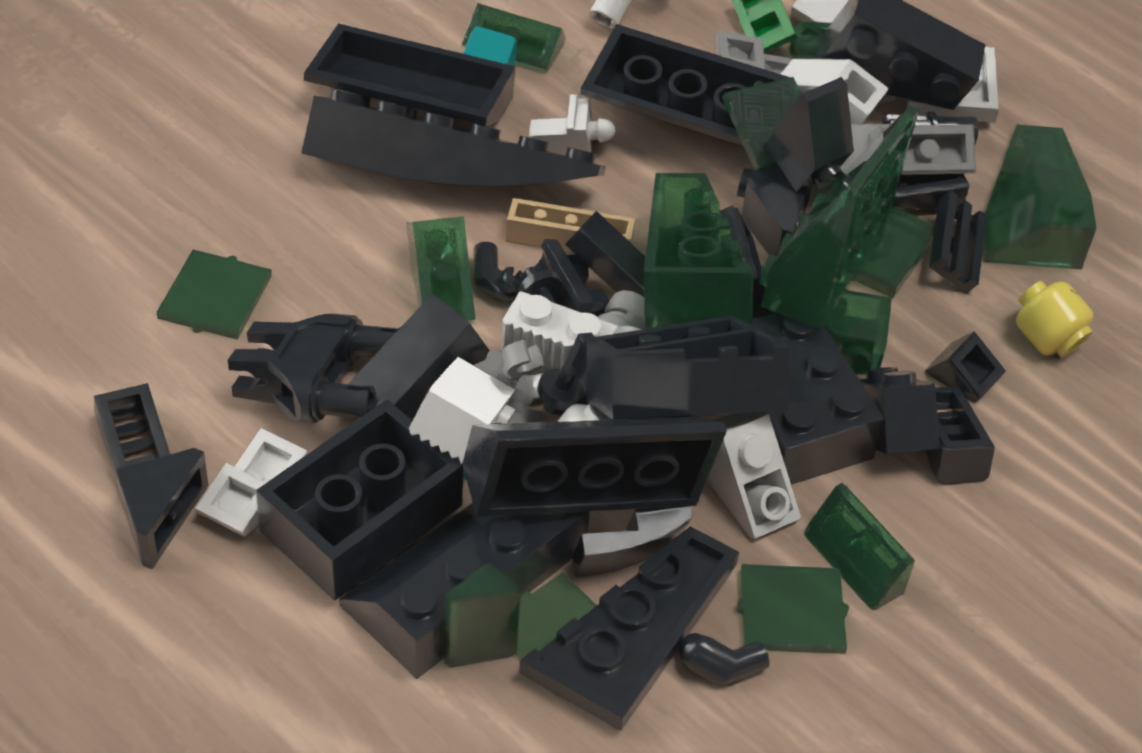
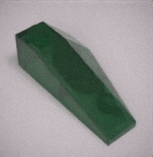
(1039, 204)

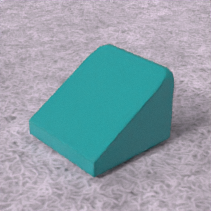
(492, 46)

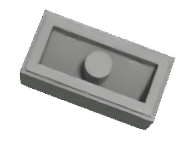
(938, 149)

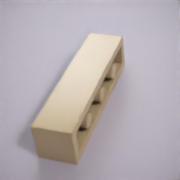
(534, 221)

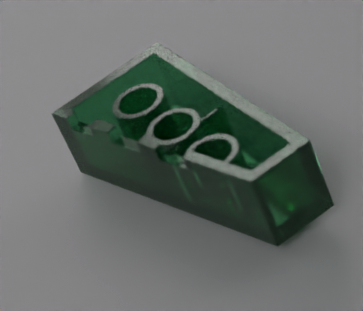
(690, 257)

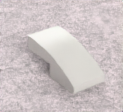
(232, 494)

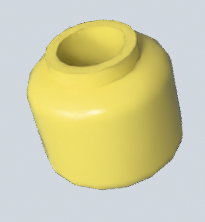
(1054, 318)

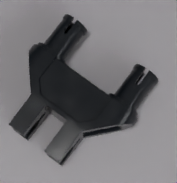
(307, 366)

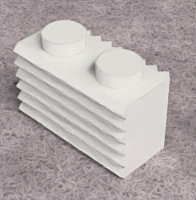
(549, 327)
(458, 401)

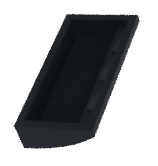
(413, 75)

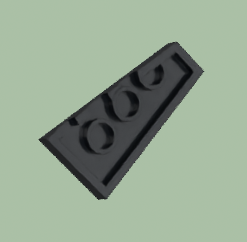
(629, 638)

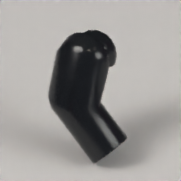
(490, 278)
(718, 662)

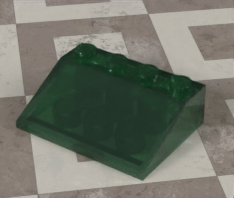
(839, 233)

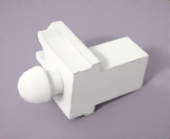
(574, 131)

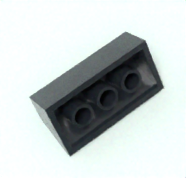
(670, 81)
(589, 464)
(406, 598)

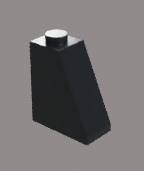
(420, 355)

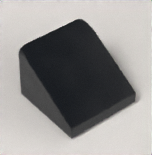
(967, 365)

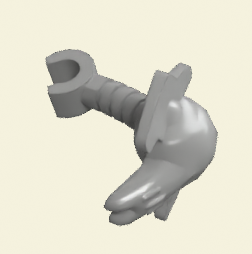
(511, 368)

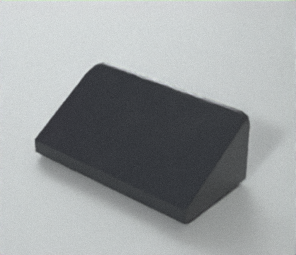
(609, 254)

